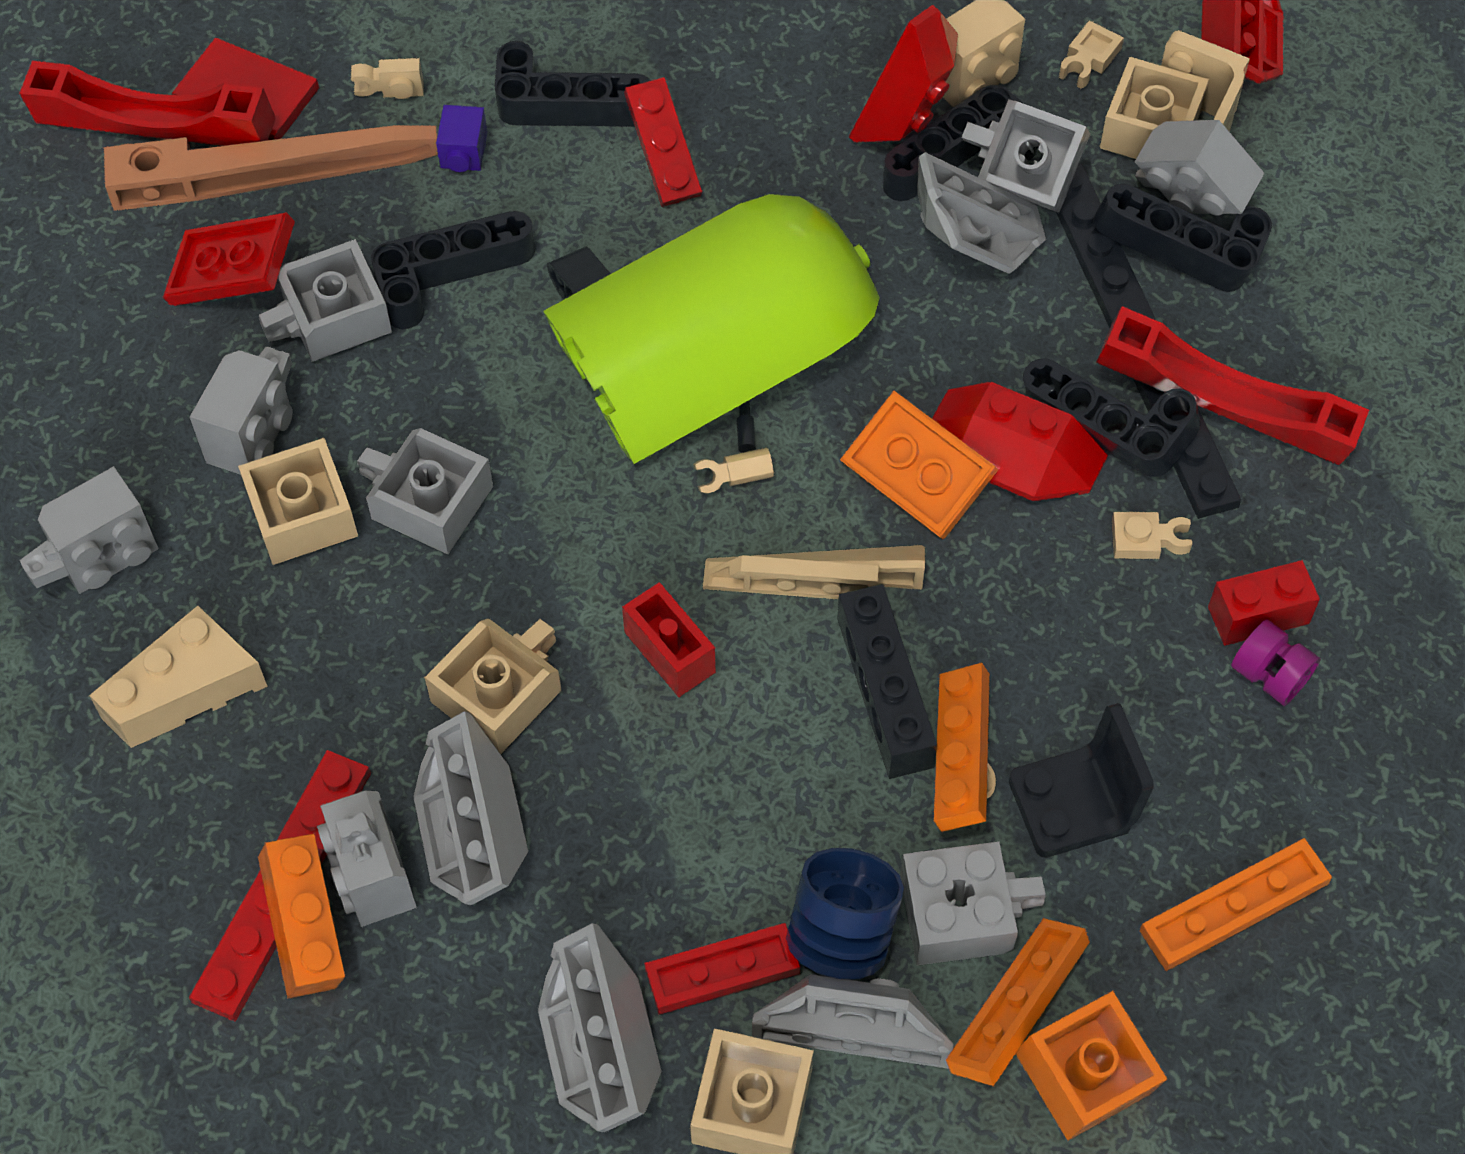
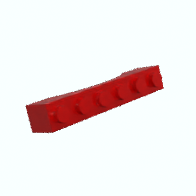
(75, 99)
(1296, 416)

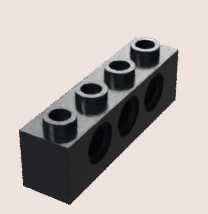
(886, 681)

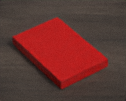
(226, 63)
(229, 259)

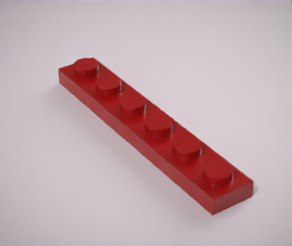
(250, 936)

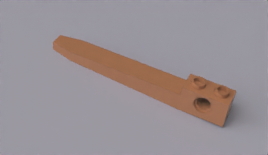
(173, 173)

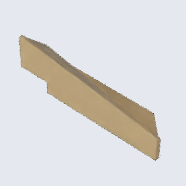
(818, 573)

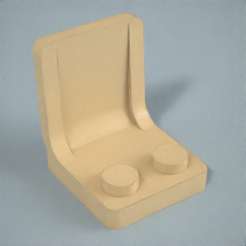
(1221, 66)

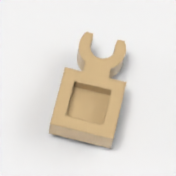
(1091, 49)
(394, 78)
(1142, 537)

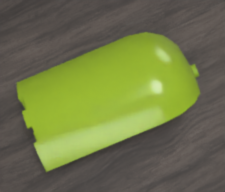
(715, 318)

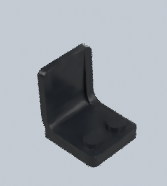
(1068, 799)

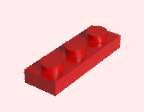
(662, 142)
(721, 968)

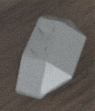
(977, 215)
(468, 812)
(854, 1019)
(597, 1031)

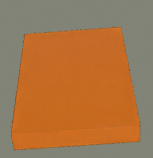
(919, 465)

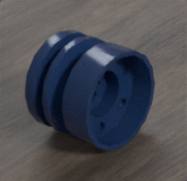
(844, 913)

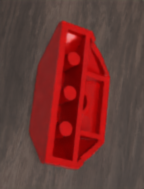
(1250, 30)
(910, 81)
(1031, 444)

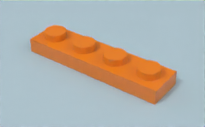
(962, 748)
(1235, 904)
(1017, 1002)

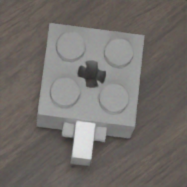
(1019, 130)
(1198, 167)
(328, 302)
(243, 408)
(426, 488)
(90, 534)
(365, 858)
(975, 878)

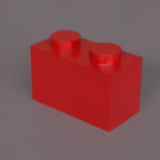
(1277, 594)
(669, 639)

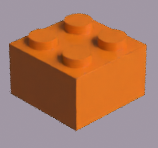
(1090, 1065)

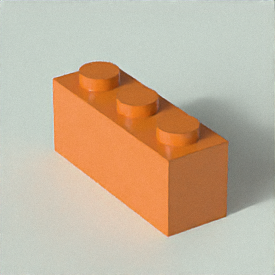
(301, 916)

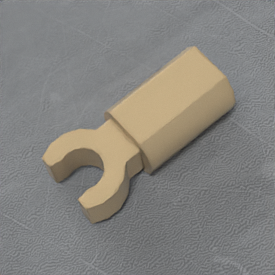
(737, 469)

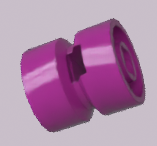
(1262, 653)

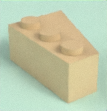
(176, 678)

